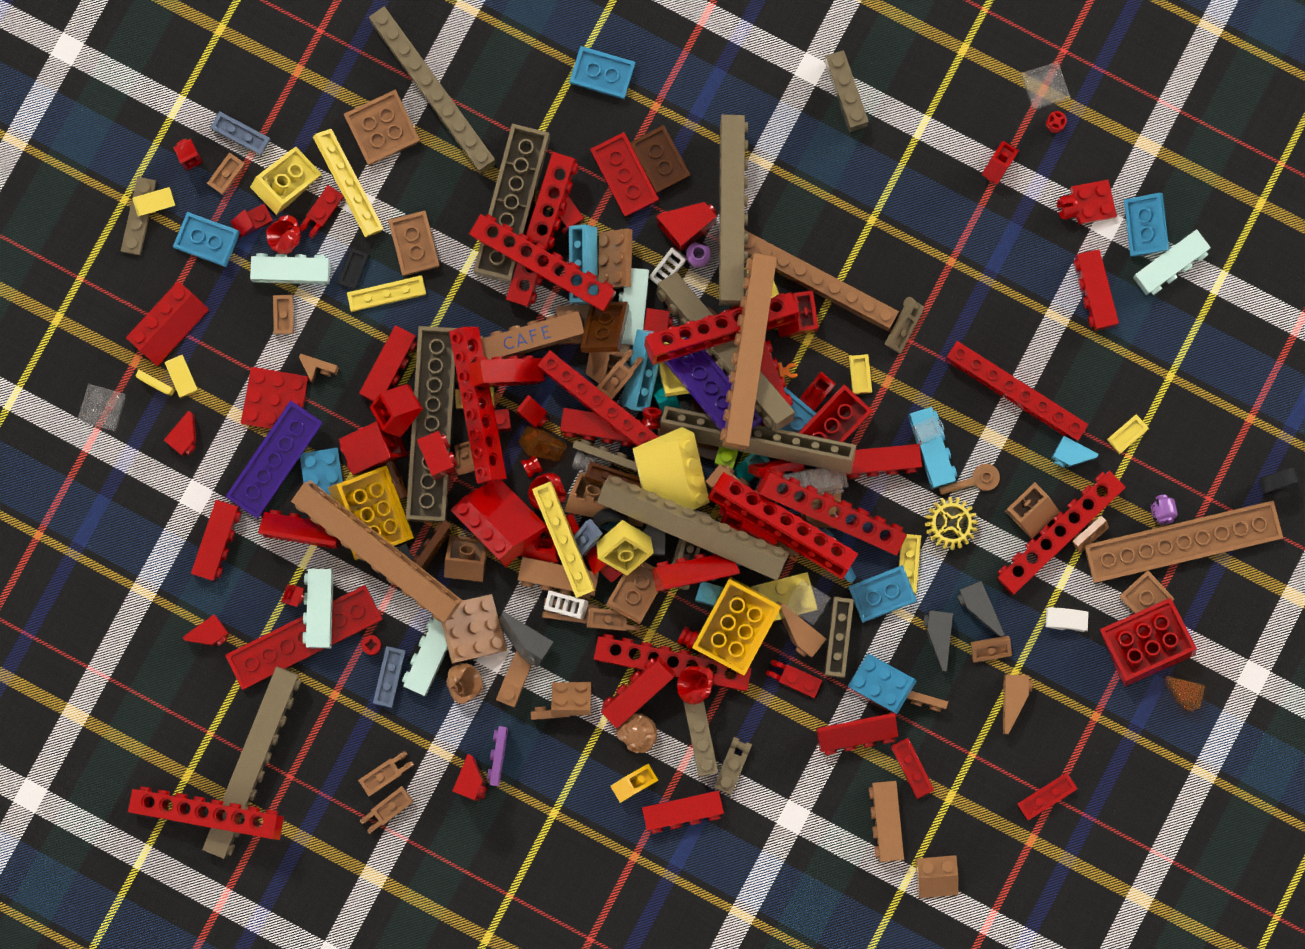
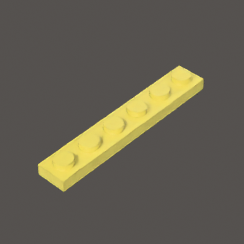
(348, 183)
(563, 539)

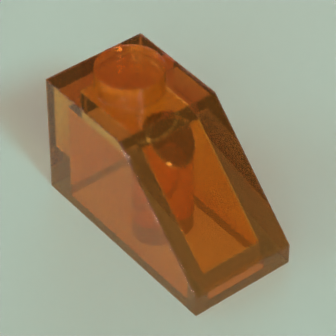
(541, 444)
(1185, 692)

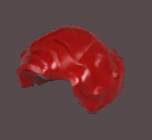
(283, 234)
(545, 478)
(695, 684)

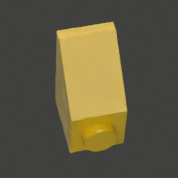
(634, 783)

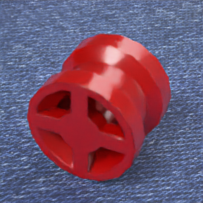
(1056, 118)
(651, 417)
(531, 466)
(688, 637)
(375, 645)

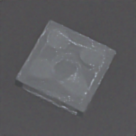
(1045, 85)
(101, 407)

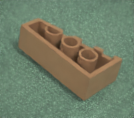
(584, 500)

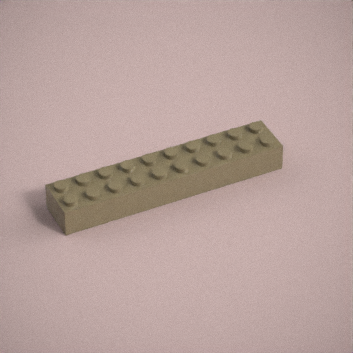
(435, 392)

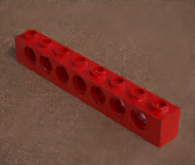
(557, 162)
(481, 233)
(714, 336)
(1016, 392)
(595, 400)
(477, 408)
(1112, 487)
(782, 525)
(891, 542)
(603, 654)
(141, 800)

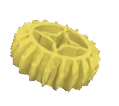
(957, 530)

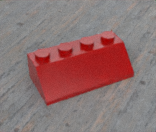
(167, 323)
(838, 417)
(296, 529)
(693, 571)
(856, 733)
(471, 780)

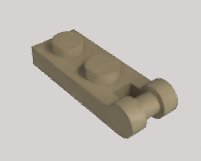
(904, 325)
(732, 766)

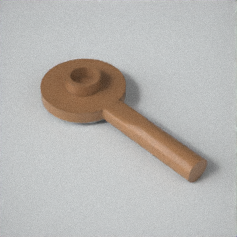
(984, 478)

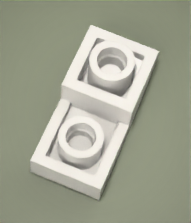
(1067, 619)

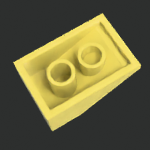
(285, 180)

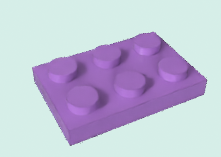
(497, 756)

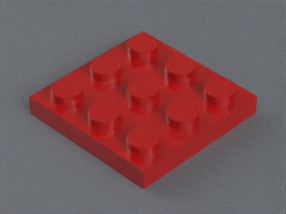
(269, 395)

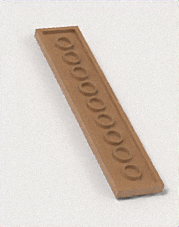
(1183, 541)

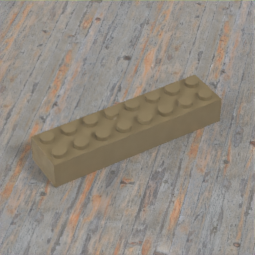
(513, 197)

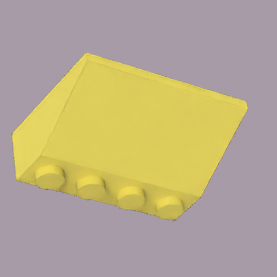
(673, 468)

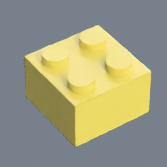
(624, 547)

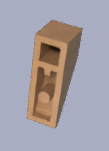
(801, 633)
(514, 681)
(1015, 693)

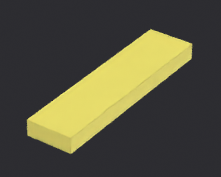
(386, 293)

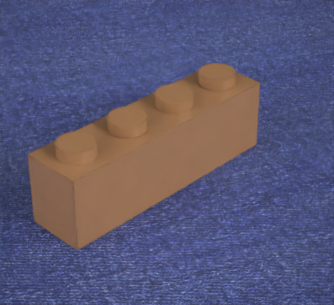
(549, 576)
(887, 821)

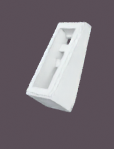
(676, 253)
(581, 610)

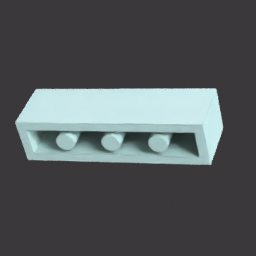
(1172, 262)
(290, 269)
(636, 298)
(319, 608)
(427, 660)

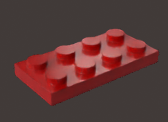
(624, 175)

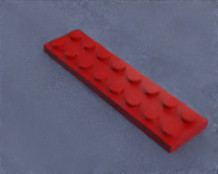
(285, 645)

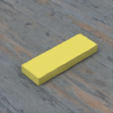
(910, 558)

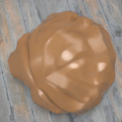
(464, 682)
(638, 733)

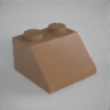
(465, 558)
(937, 876)

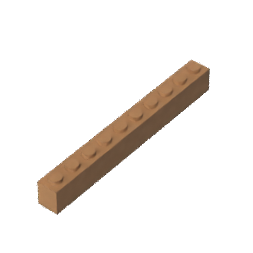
(824, 284)
(749, 351)
(376, 551)

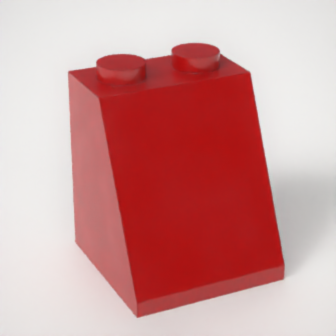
(687, 223)
(371, 448)

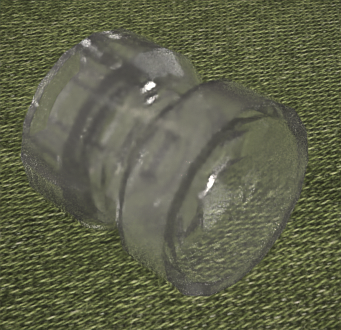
(582, 461)

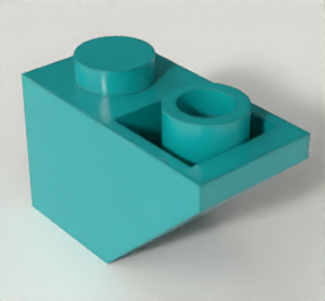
(660, 399)
(742, 469)

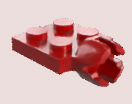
(1088, 203)

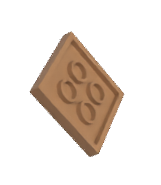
(382, 127)
(474, 630)

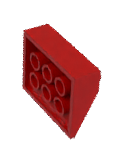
(499, 520)
(1148, 642)

